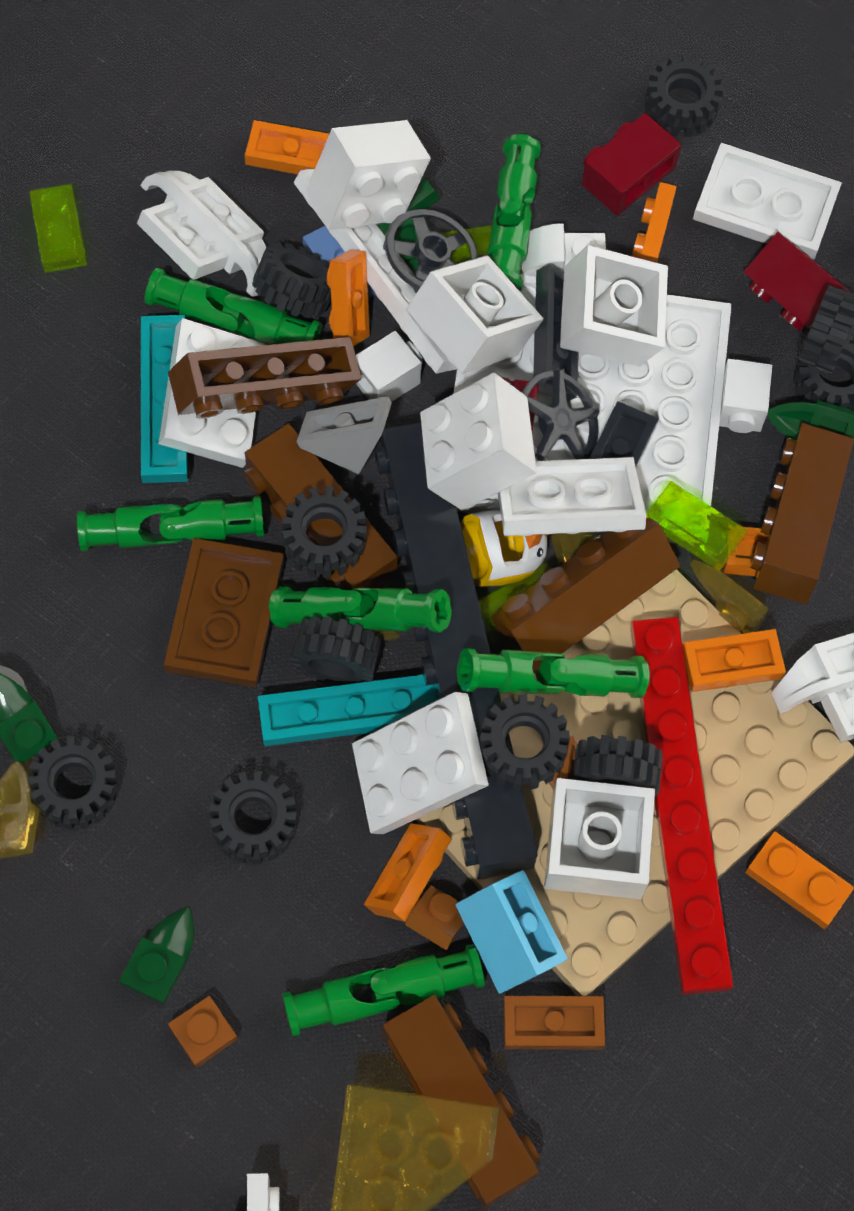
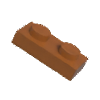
(554, 1022)

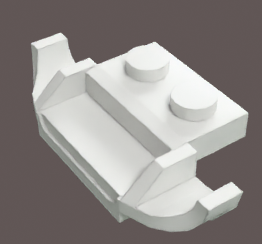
(202, 227)
(823, 676)

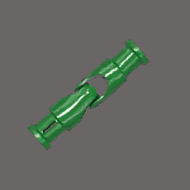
(516, 191)
(204, 301)
(200, 520)
(393, 611)
(582, 676)
(404, 985)

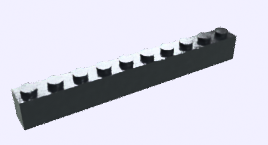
(436, 558)

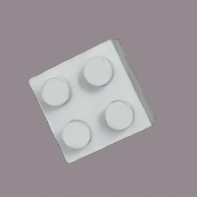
(367, 174)
(614, 306)
(474, 314)
(478, 442)
(599, 838)

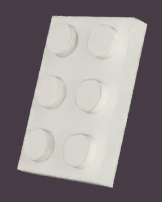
(766, 197)
(217, 437)
(575, 498)
(420, 763)

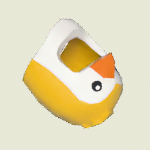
(496, 557)

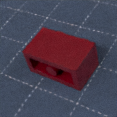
(630, 163)
(791, 279)

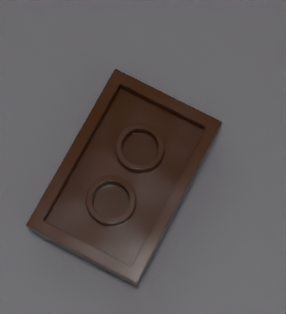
(223, 613)

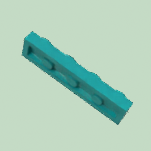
(158, 462)
(341, 709)

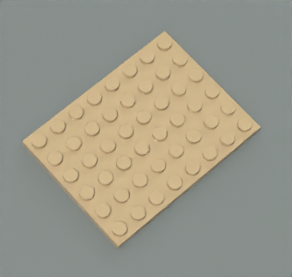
(752, 771)

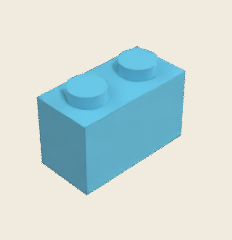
(511, 931)

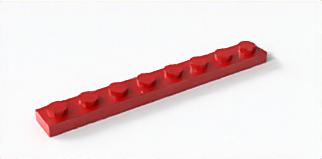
(682, 812)

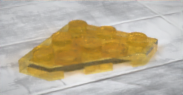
(408, 1149)

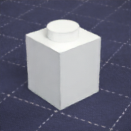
(389, 368)
(745, 395)

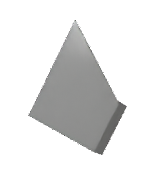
(345, 432)

